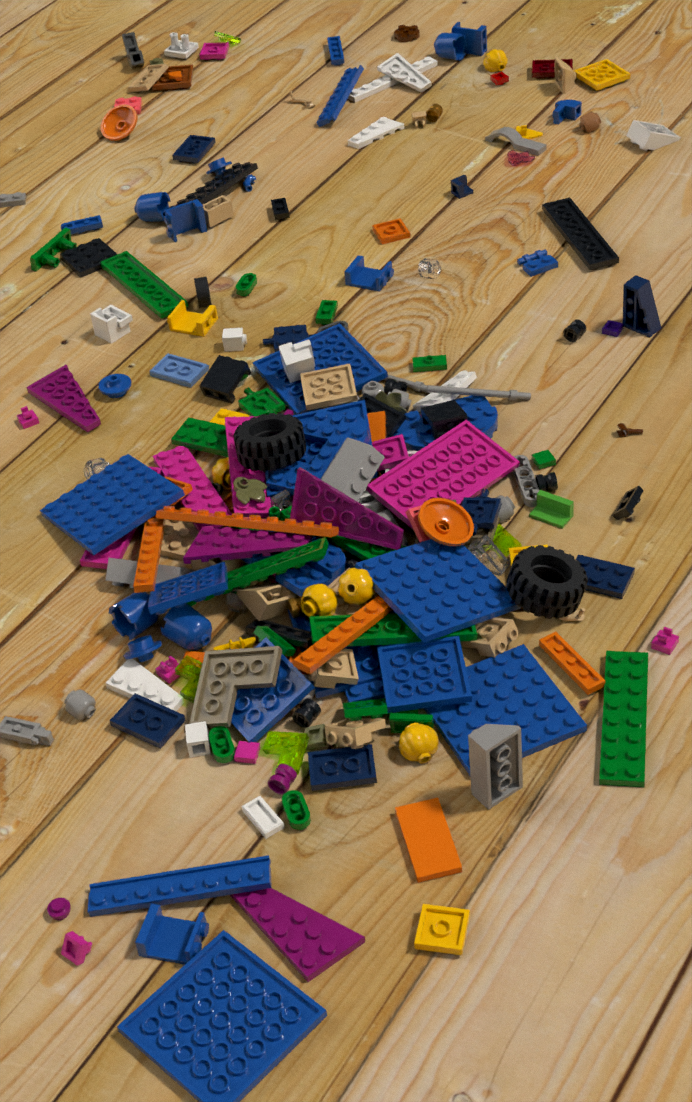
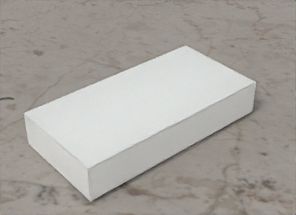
(263, 817)

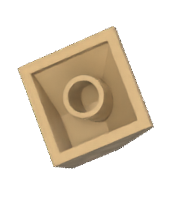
(564, 76)

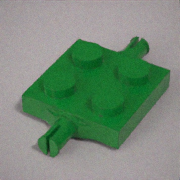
(261, 402)

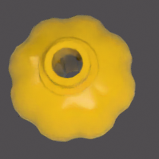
(495, 60)
(220, 471)
(356, 586)
(319, 600)
(418, 743)

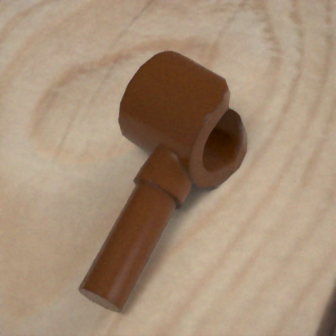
(624, 431)

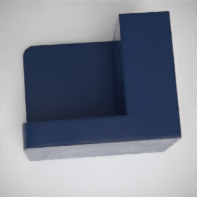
(459, 187)

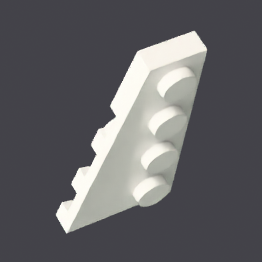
(404, 72)
(374, 132)
(461, 380)
(134, 678)

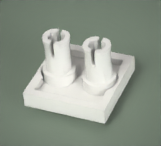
(180, 48)

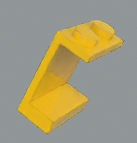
(191, 322)

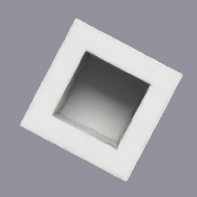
(234, 339)
(197, 739)

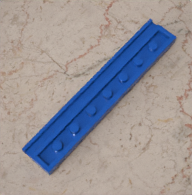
(339, 95)
(180, 886)

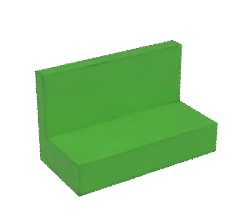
(553, 509)

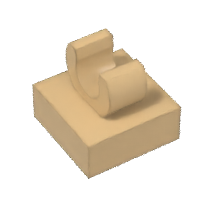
(419, 118)

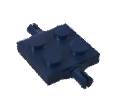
(287, 334)
(483, 510)

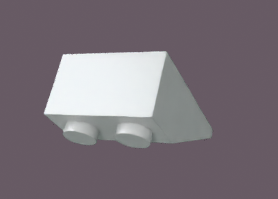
(650, 135)

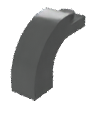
(132, 51)

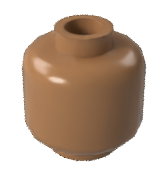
(589, 122)

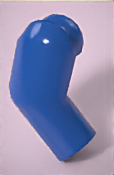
(248, 181)

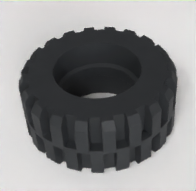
(270, 442)
(546, 582)

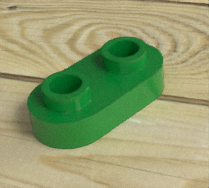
(246, 284)
(221, 744)
(297, 811)

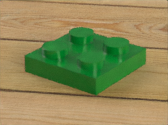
(357, 709)

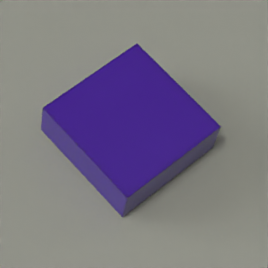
(612, 328)

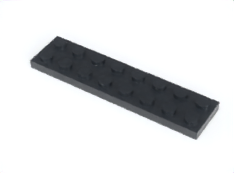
(219, 184)
(580, 233)

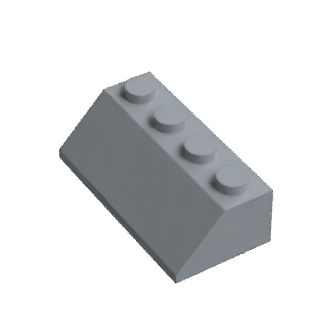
(353, 468)
(124, 571)
(495, 762)

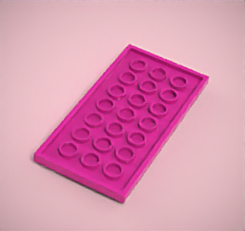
(447, 468)

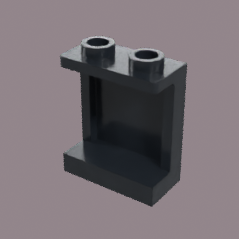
(224, 378)
(443, 417)

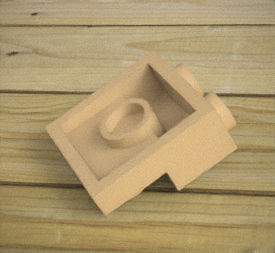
(493, 636)
(338, 669)
(353, 732)

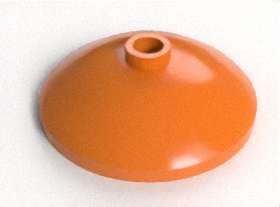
(119, 122)
(445, 522)

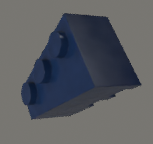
(640, 307)

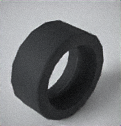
(202, 292)

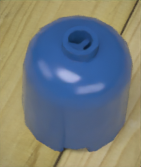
(450, 46)
(151, 206)
(132, 615)
(187, 628)

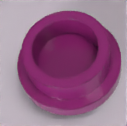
(59, 908)

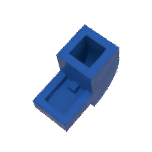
(566, 110)

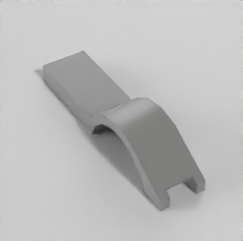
(517, 141)

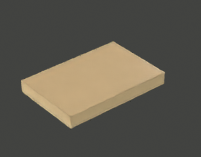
(147, 77)

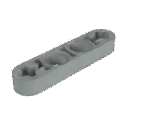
(526, 480)

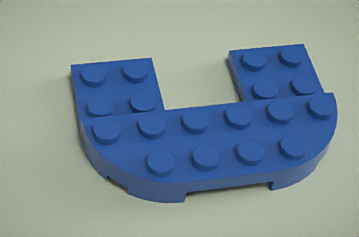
(478, 413)
(325, 428)
(312, 572)

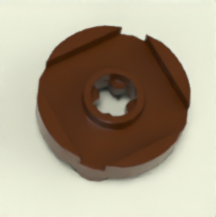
(406, 33)

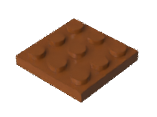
(165, 82)

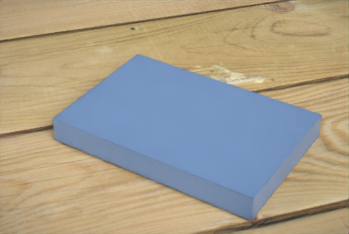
(179, 370)

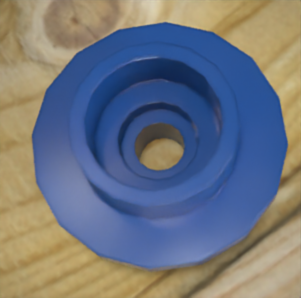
(218, 166)
(115, 385)
(142, 648)

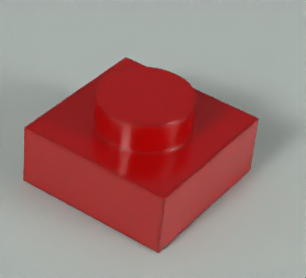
(499, 78)

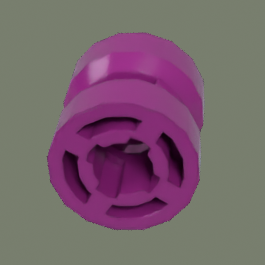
(282, 779)

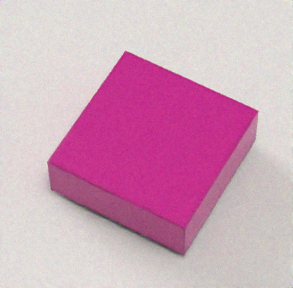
(247, 752)

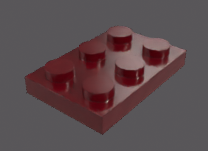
(546, 68)

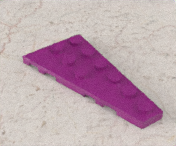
(66, 397)
(322, 503)
(240, 543)
(298, 932)

